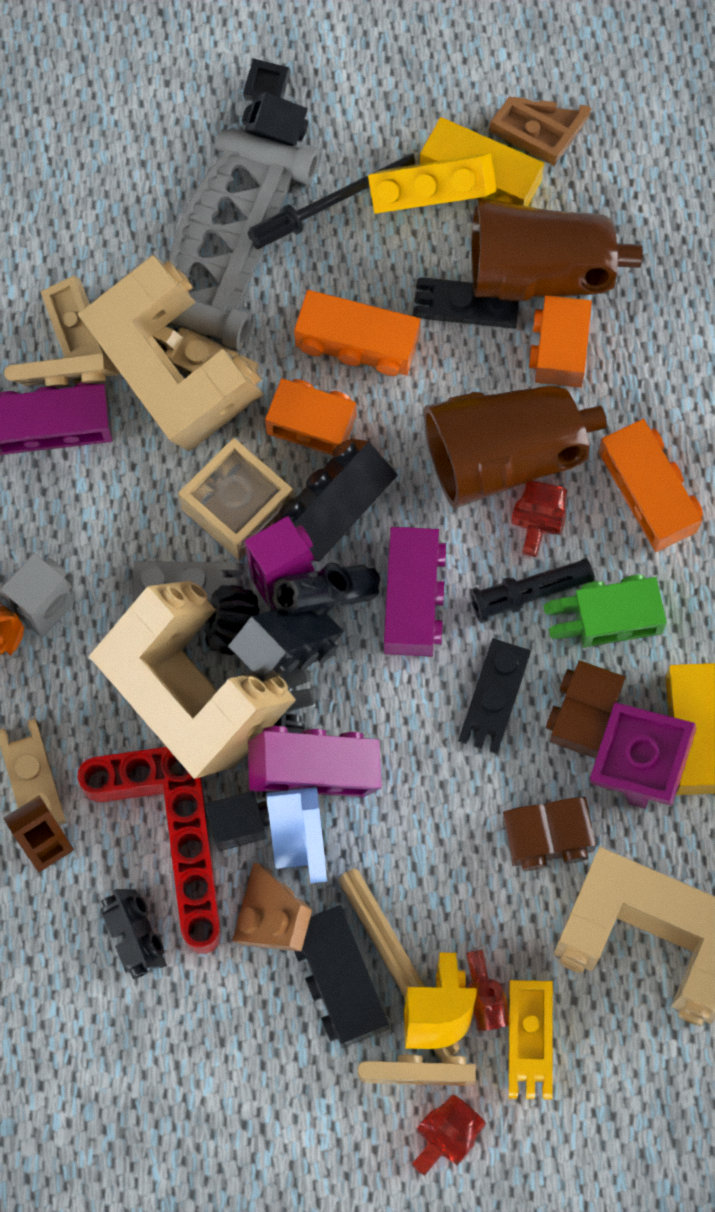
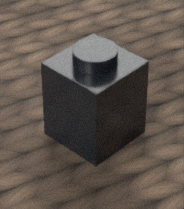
(277, 119)
(238, 820)

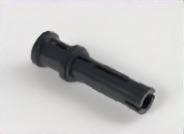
(510, 589)

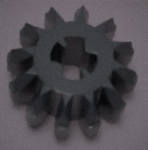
(233, 610)

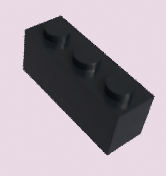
(339, 494)
(282, 642)
(341, 980)

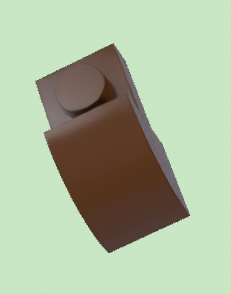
(38, 833)

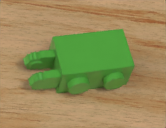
(611, 611)

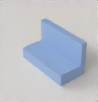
(297, 831)

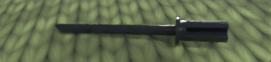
(290, 220)

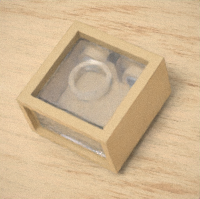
(234, 497)

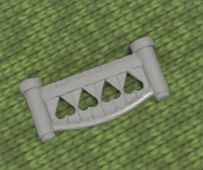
(273, 168)

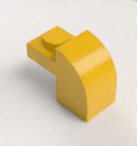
(440, 1013)

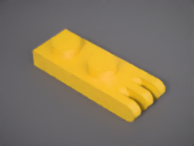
(530, 1037)

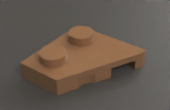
(539, 126)
(271, 914)

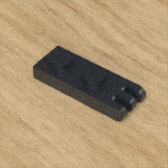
(456, 303)
(495, 694)

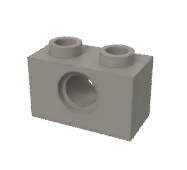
(39, 594)

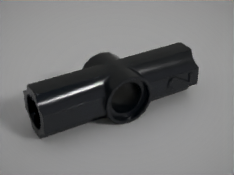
(326, 588)

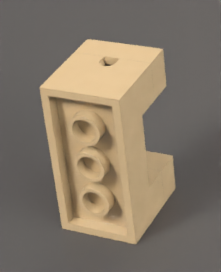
(124, 327)
(192, 718)
(652, 903)

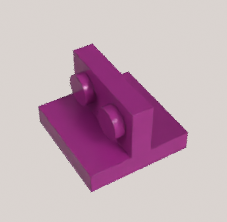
(643, 755)

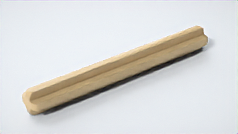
(384, 938)

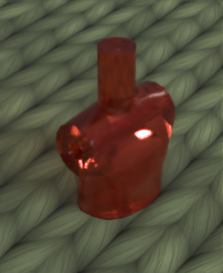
(540, 512)
(490, 1002)
(449, 1133)

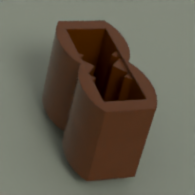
(586, 708)
(549, 833)

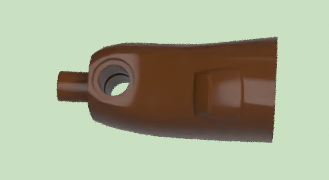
(544, 252)
(506, 439)

